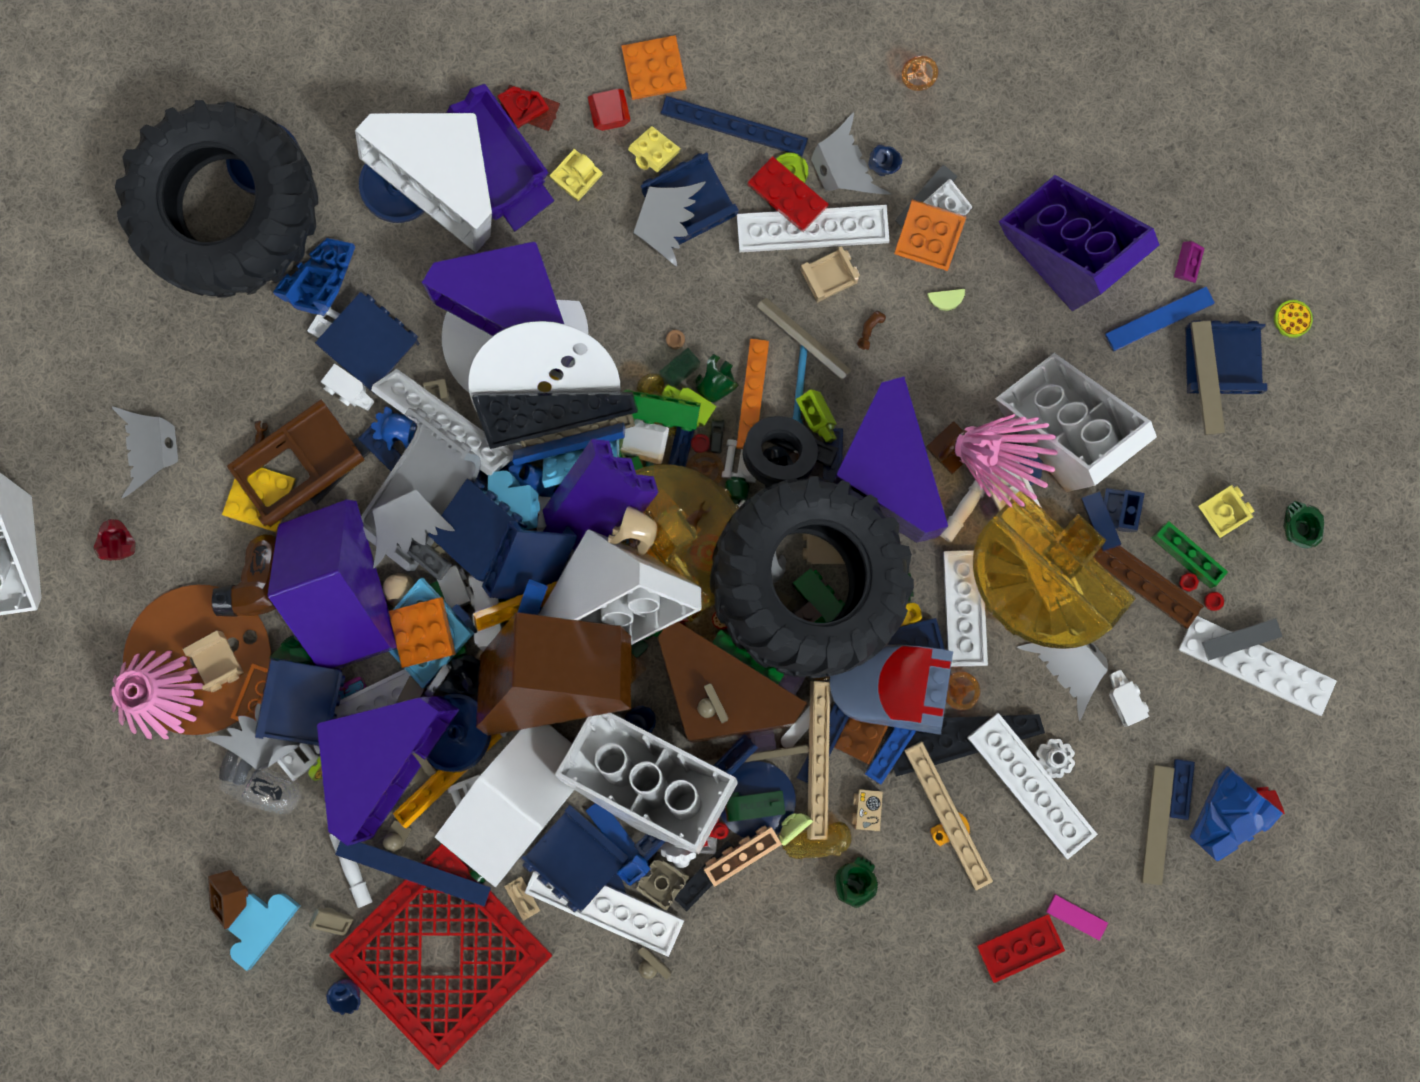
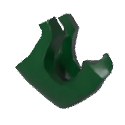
(716, 383)

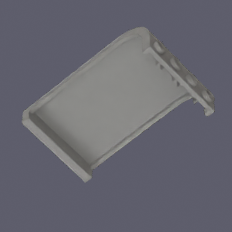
(434, 465)

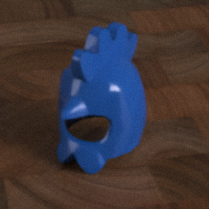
(393, 427)
(532, 477)

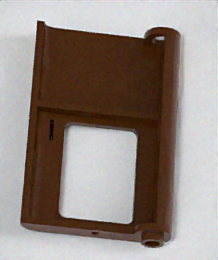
(318, 445)

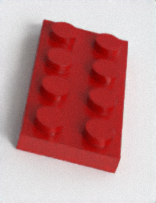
(787, 194)
(1020, 948)

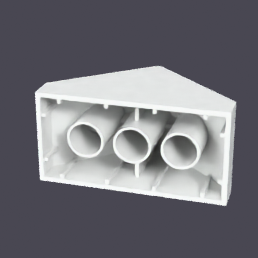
(435, 165)
(1090, 423)
(18, 551)
(621, 589)
(646, 781)
(509, 803)

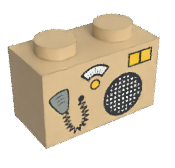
(868, 810)

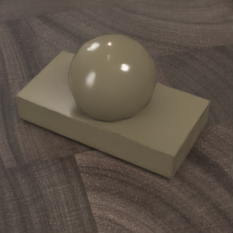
(710, 706)
(395, 838)
(330, 921)
(651, 965)

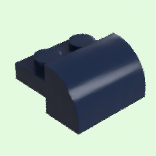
(1124, 508)

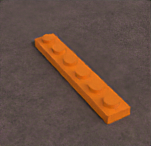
(752, 388)

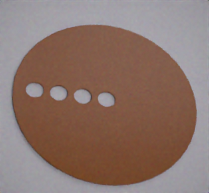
(183, 619)

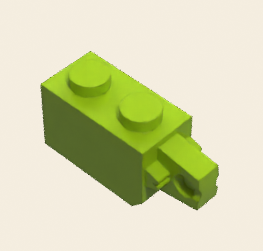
(706, 407)
(817, 414)

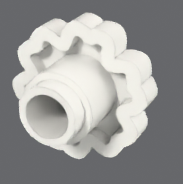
(1055, 757)
(677, 855)

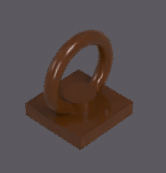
(944, 447)

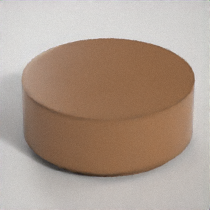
(675, 339)

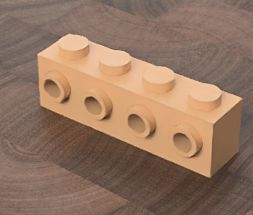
(742, 856)

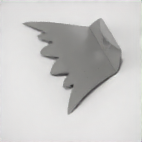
(843, 162)
(662, 216)
(147, 446)
(403, 520)
(1077, 668)
(255, 751)

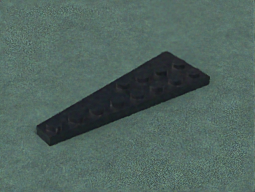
(527, 416)
(954, 741)

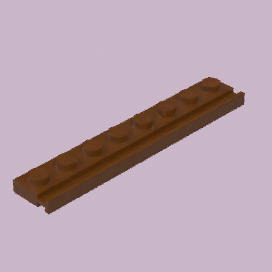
(1149, 585)

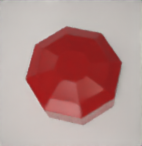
(1188, 582)

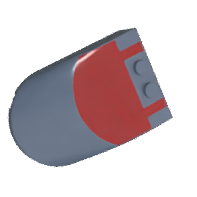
(897, 688)

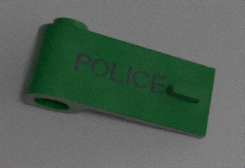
(754, 806)

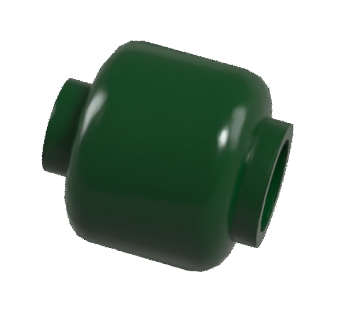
(738, 489)

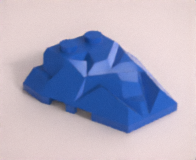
(319, 279)
(1232, 815)

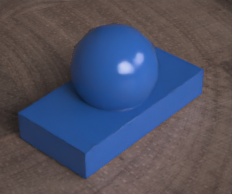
(633, 869)

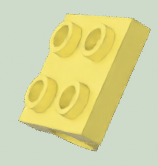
(653, 150)
(576, 174)

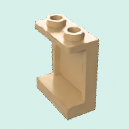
(830, 274)

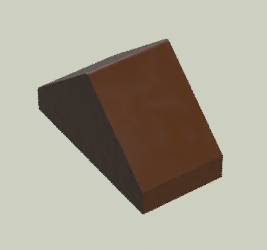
(552, 673)
(746, 695)

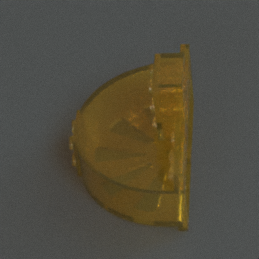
(676, 541)
(1045, 577)

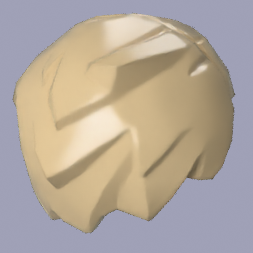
(396, 587)

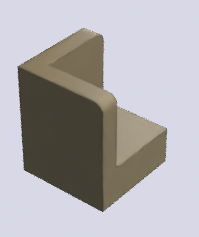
(438, 388)

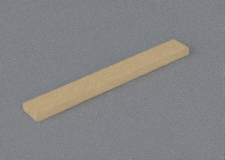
(818, 760)
(948, 815)

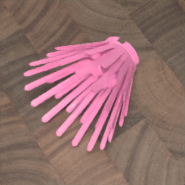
(984, 450)
(154, 694)

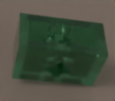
(680, 368)

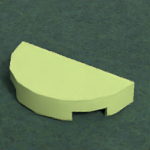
(946, 299)
(793, 826)

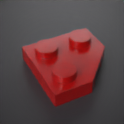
(522, 105)

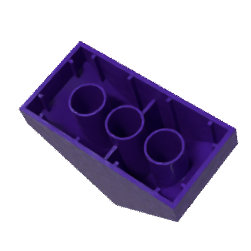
(1076, 240)
(496, 289)
(893, 464)
(329, 587)
(372, 761)

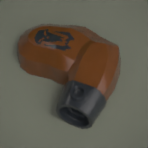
(251, 594)

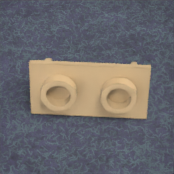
(523, 902)

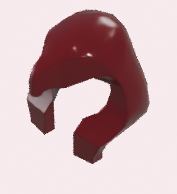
(114, 541)

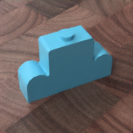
(520, 498)
(259, 926)

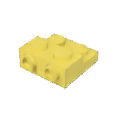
(1227, 510)

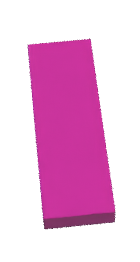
(1077, 917)

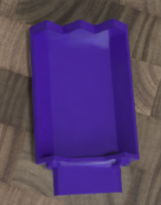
(510, 165)
(597, 493)

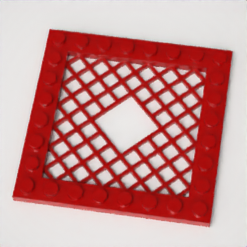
(412, 1026)

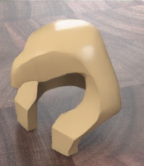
(636, 526)

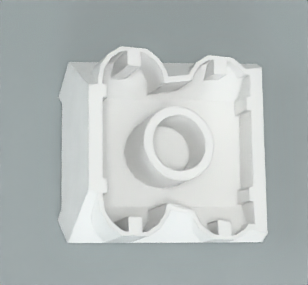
(949, 198)
(645, 441)

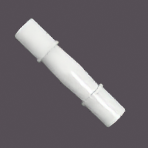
(963, 510)
(354, 878)

